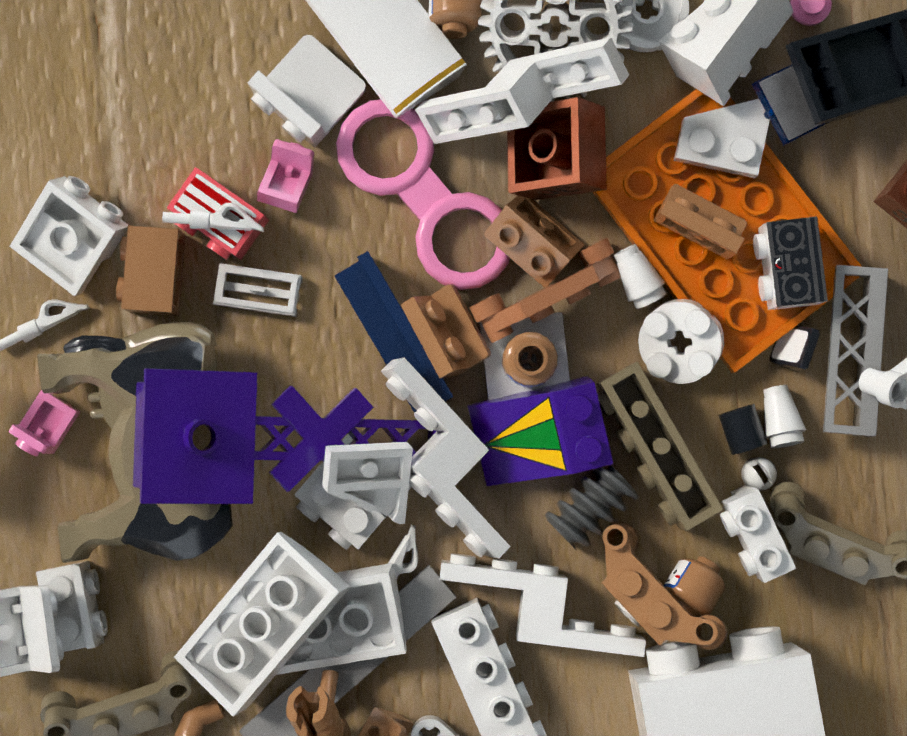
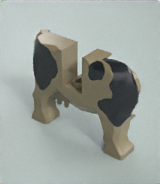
(116, 367)

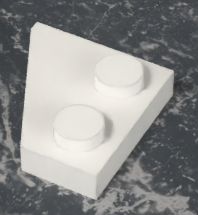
(725, 139)
(371, 476)

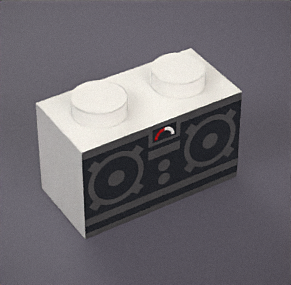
(790, 263)

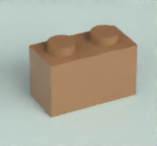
(151, 270)

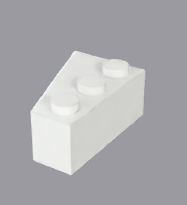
(720, 40)

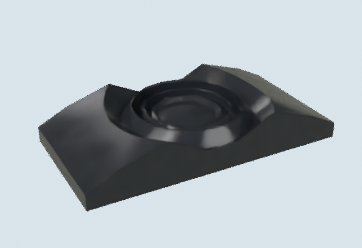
(853, 67)

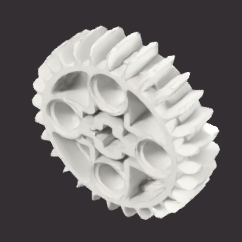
(540, 32)

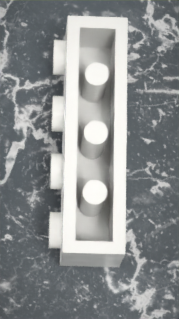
(484, 671)

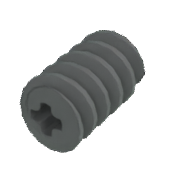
(591, 505)

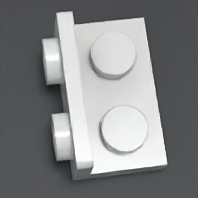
(78, 615)

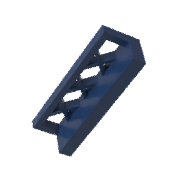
(386, 320)

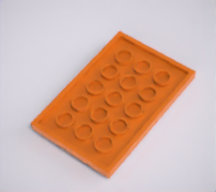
(639, 181)

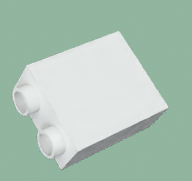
(748, 692)

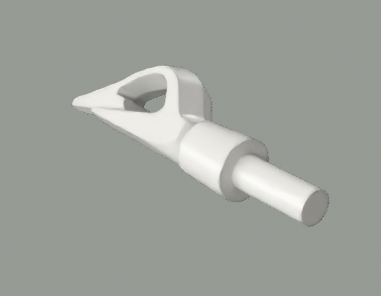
(208, 220)
(44, 322)
(405, 545)

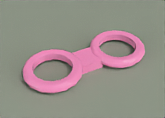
(421, 193)

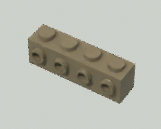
(659, 447)

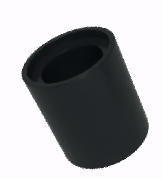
(743, 429)

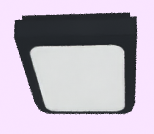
(795, 348)

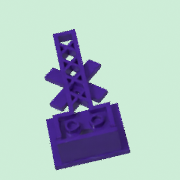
(178, 401)

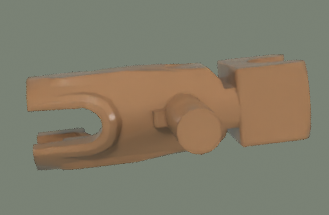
(315, 711)

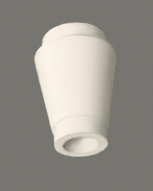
(639, 277)
(782, 418)

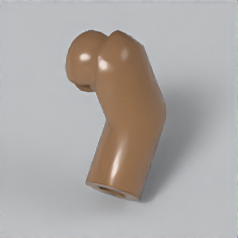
(198, 717)

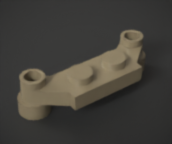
(833, 545)
(124, 713)

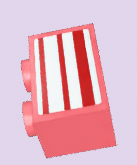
(207, 195)

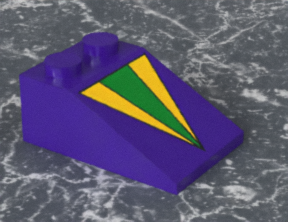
(542, 432)

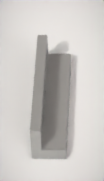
(869, 345)

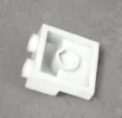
(69, 233)
(348, 521)
(753, 524)

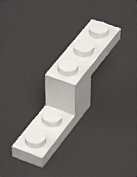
(523, 91)
(444, 458)
(543, 606)

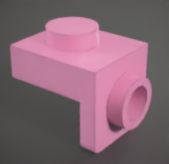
(286, 176)
(44, 425)

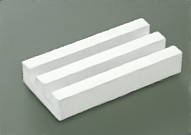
(292, 295)

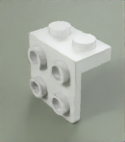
(308, 90)
(28, 631)

